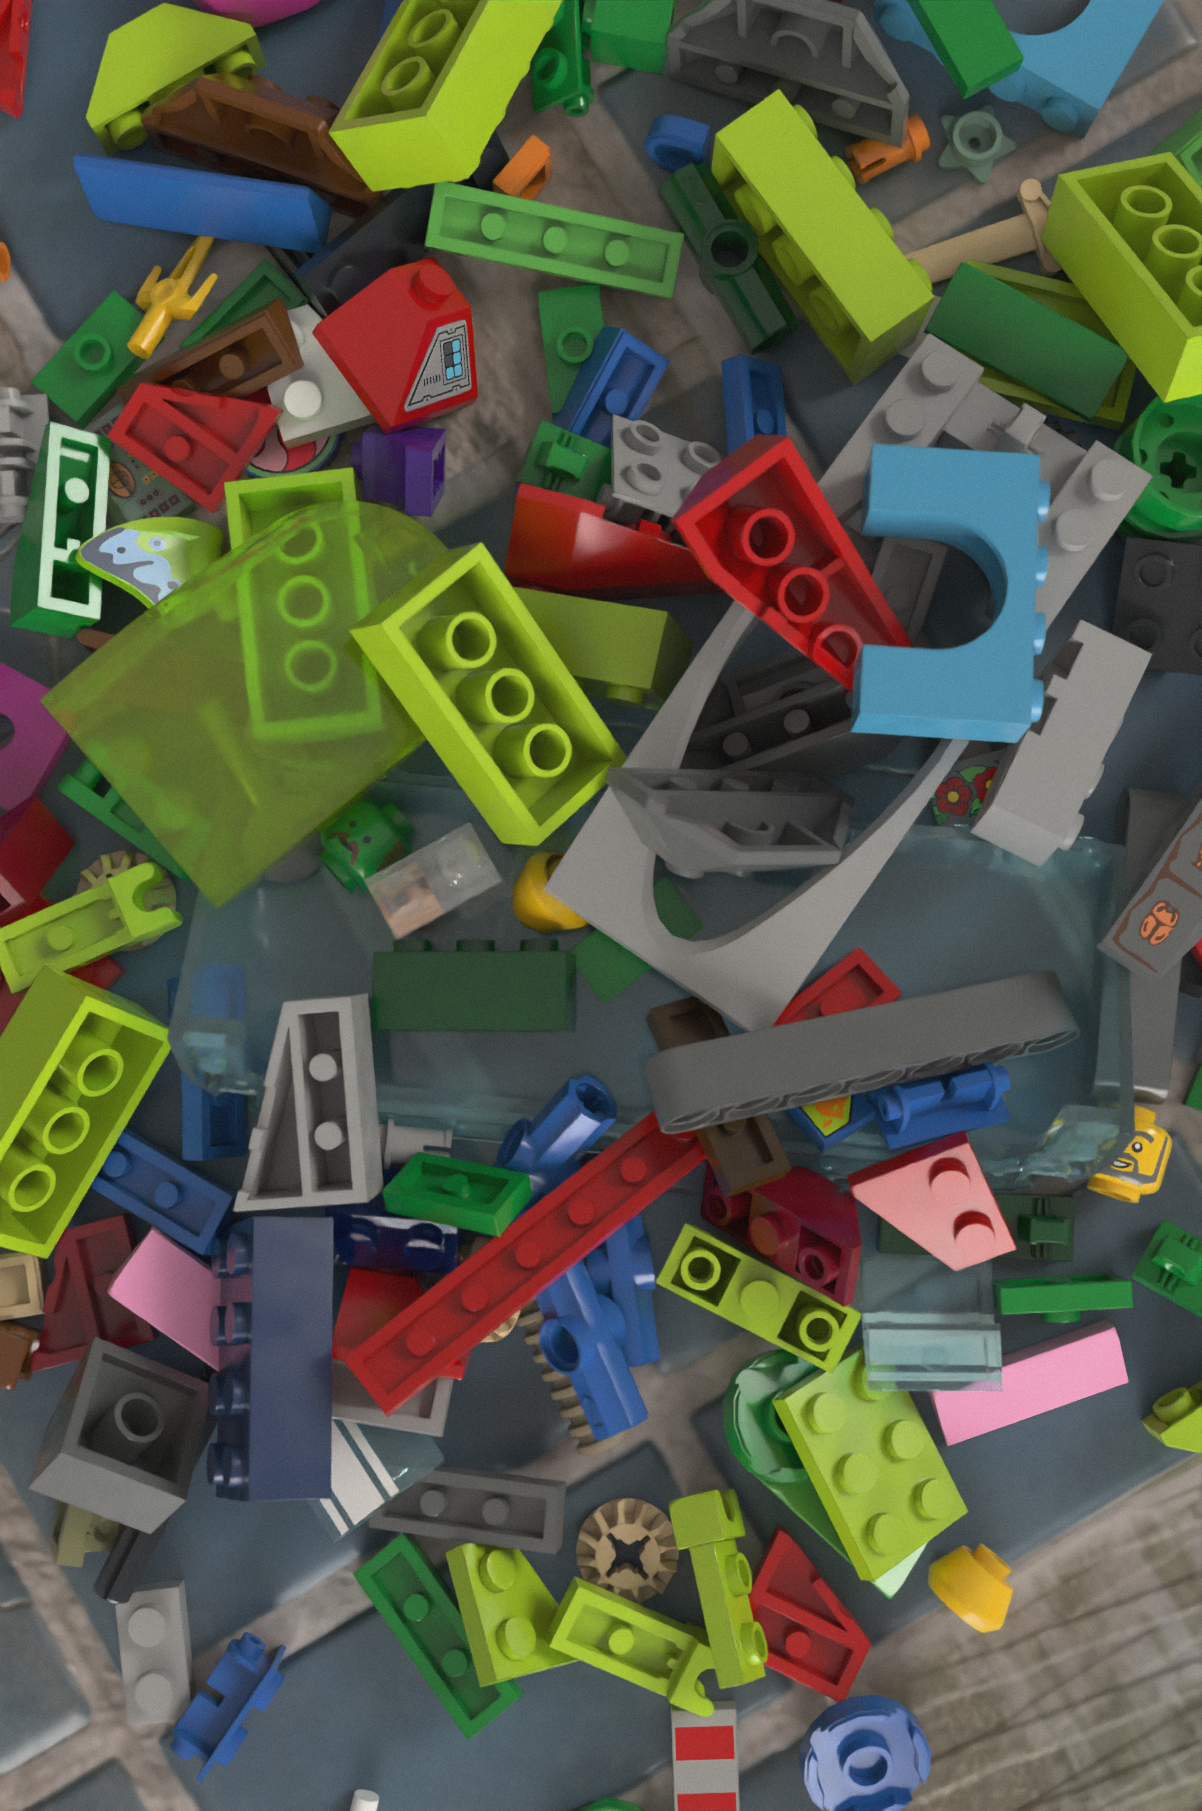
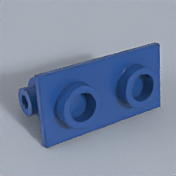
(940, 1105)
(213, 1727)

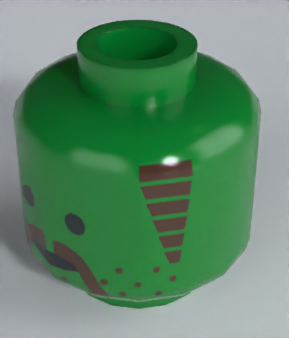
(364, 842)

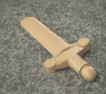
(995, 241)

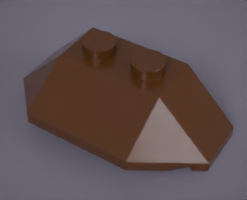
(259, 131)

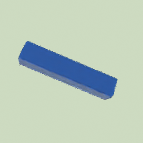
(612, 381)

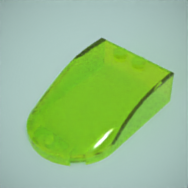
(245, 702)

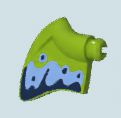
(152, 554)

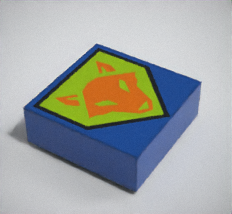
(833, 1119)

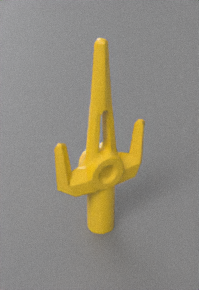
(170, 298)

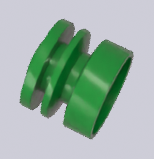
(1169, 447)

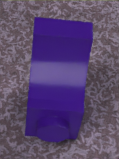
(402, 467)

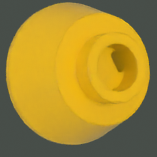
(534, 906)
(973, 1586)

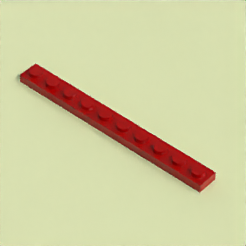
(565, 1225)

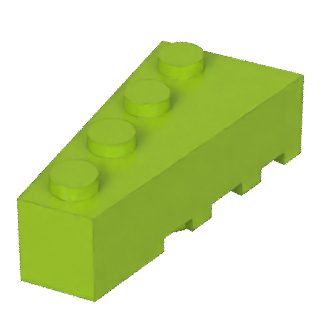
(613, 648)

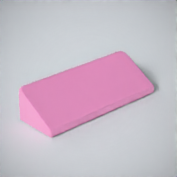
(170, 1292)
(1036, 1382)

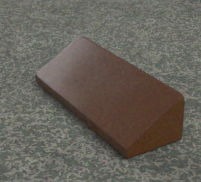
(231, 359)

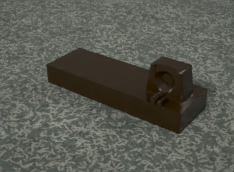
(740, 1151)

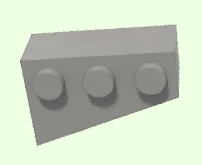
(1060, 757)
(318, 1110)

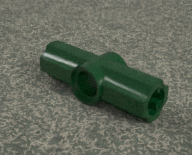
(712, 226)

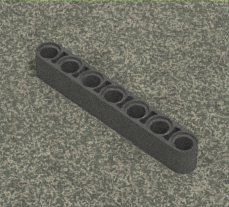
(857, 1051)

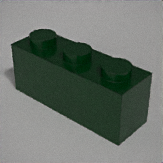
(474, 988)

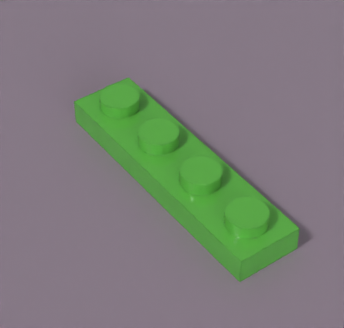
(553, 240)

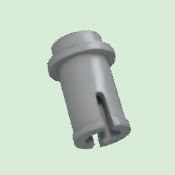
(401, 1143)

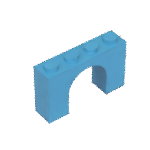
(1062, 72)
(992, 513)

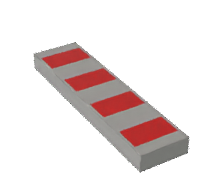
(705, 1759)

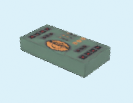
(135, 486)

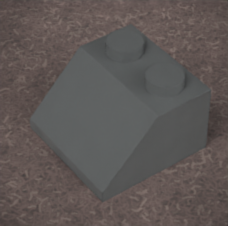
(123, 1438)

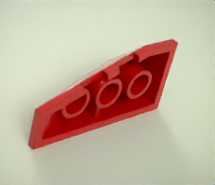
(574, 551)
(785, 556)

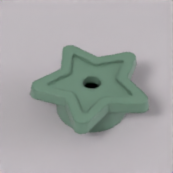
(974, 126)

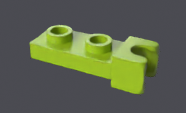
(84, 927)
(708, 1527)
(634, 1644)

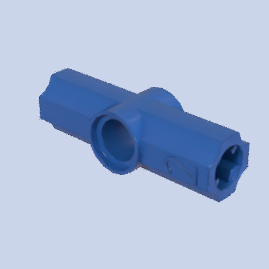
(557, 1137)
(625, 1274)
(584, 1342)

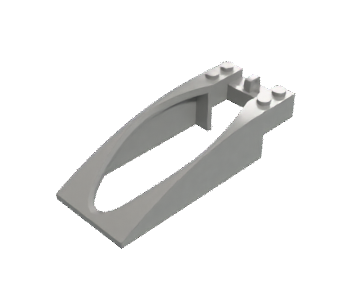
(762, 964)

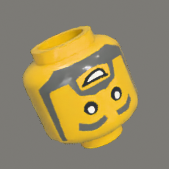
(1140, 1165)

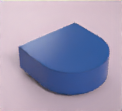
(677, 142)

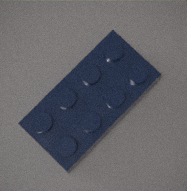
(273, 1360)

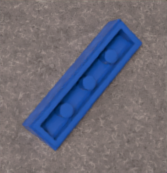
(204, 203)

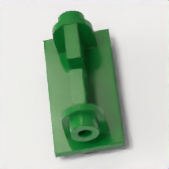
(557, 67)

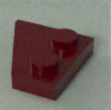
(78, 1296)

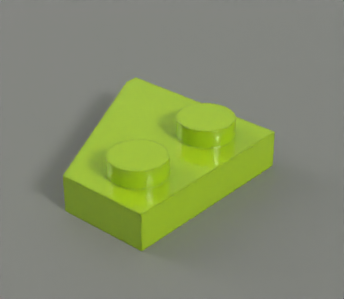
(503, 1612)

